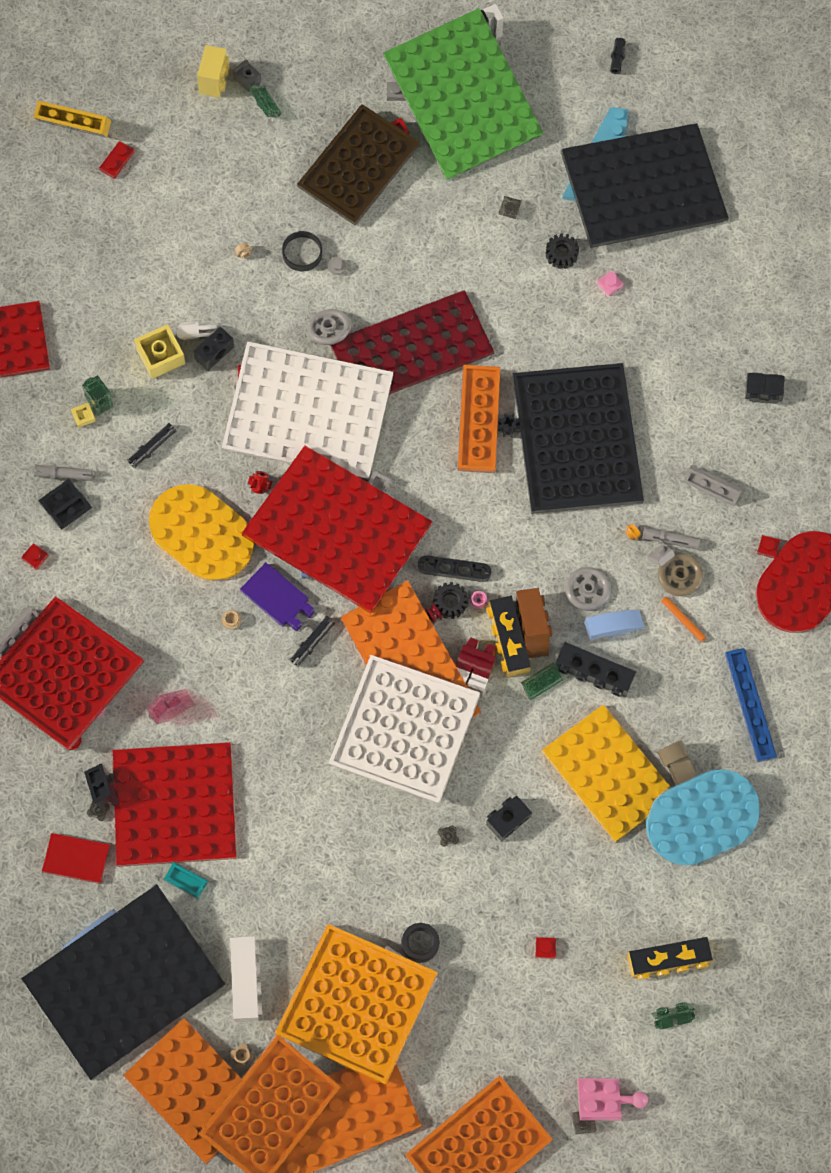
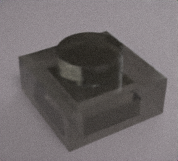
(510, 207)
(582, 1126)

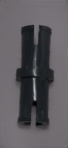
(617, 55)

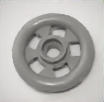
(329, 327)
(598, 601)

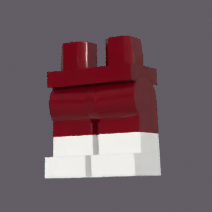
(477, 661)

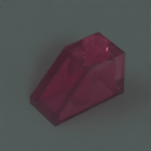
(169, 706)

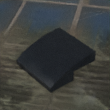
(65, 504)

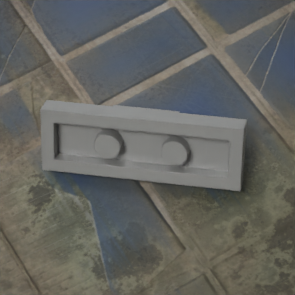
(713, 485)
(16, 629)

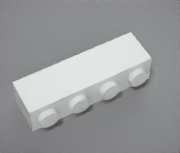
(244, 979)

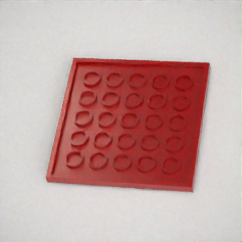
(64, 672)
(174, 804)

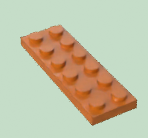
(479, 418)

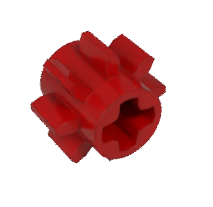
(259, 482)

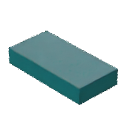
(185, 880)

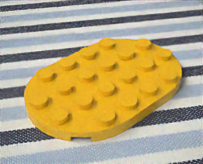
(200, 532)

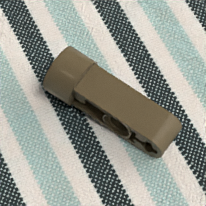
(677, 761)

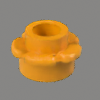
(633, 532)

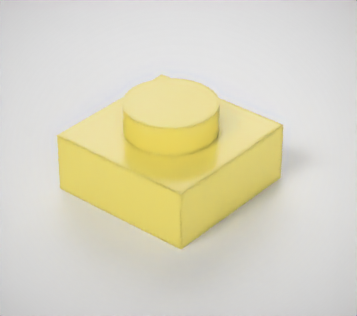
(83, 415)

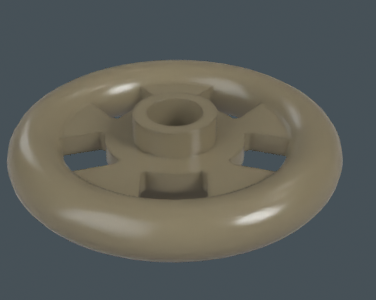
(681, 590)

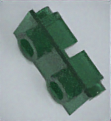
(680, 1012)

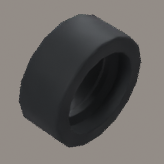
(420, 958)

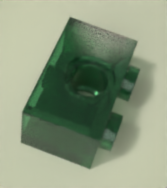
(97, 395)

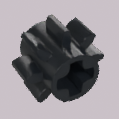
(505, 428)

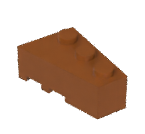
(533, 622)

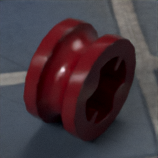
(433, 613)

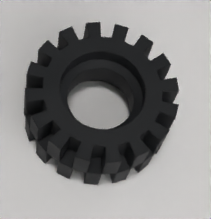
(562, 260)
(454, 590)

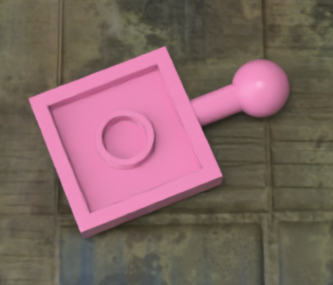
(602, 1099)

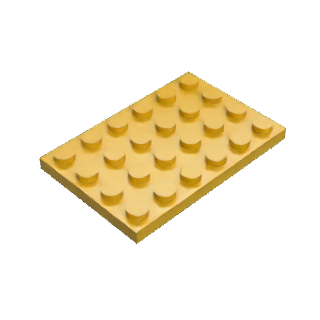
(607, 772)

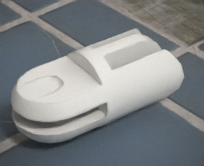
(191, 331)

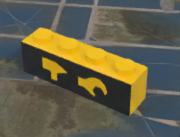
(72, 119)
(509, 636)
(670, 957)

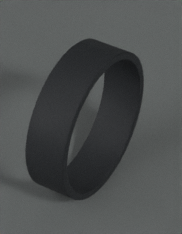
(298, 234)

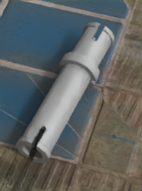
(62, 472)
(670, 538)

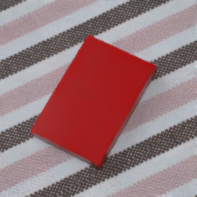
(75, 858)

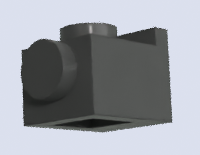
(246, 75)

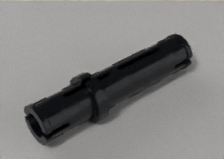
(146, 450)
(306, 648)

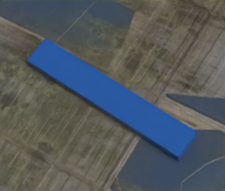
(750, 705)

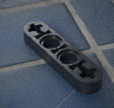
(454, 566)

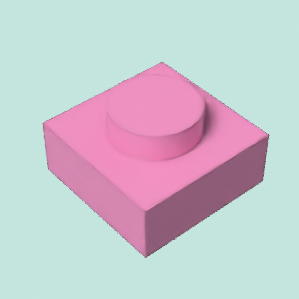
(610, 283)

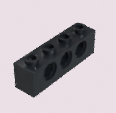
(589, 660)

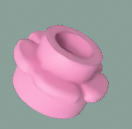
(478, 595)

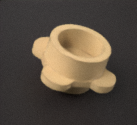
(242, 1049)

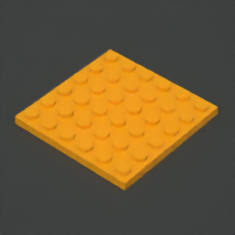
(356, 1004)

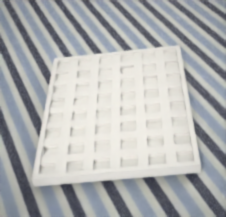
(310, 401)

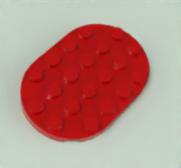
(797, 584)

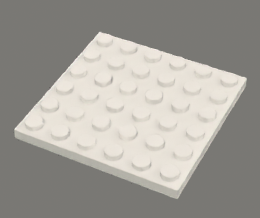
(404, 729)

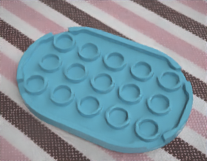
(702, 817)

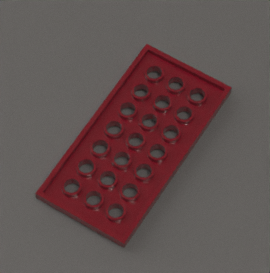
(416, 336)

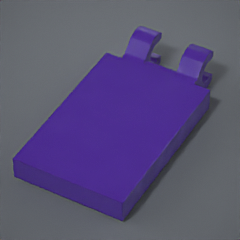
(277, 597)

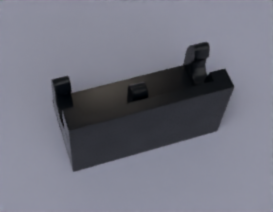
(101, 786)

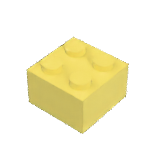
(213, 71)
(159, 351)

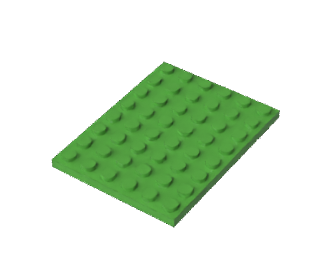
(463, 94)

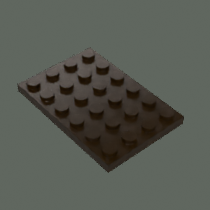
(358, 164)

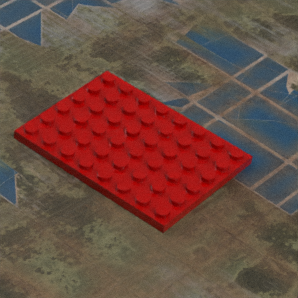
(337, 529)

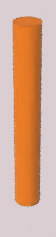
(683, 619)

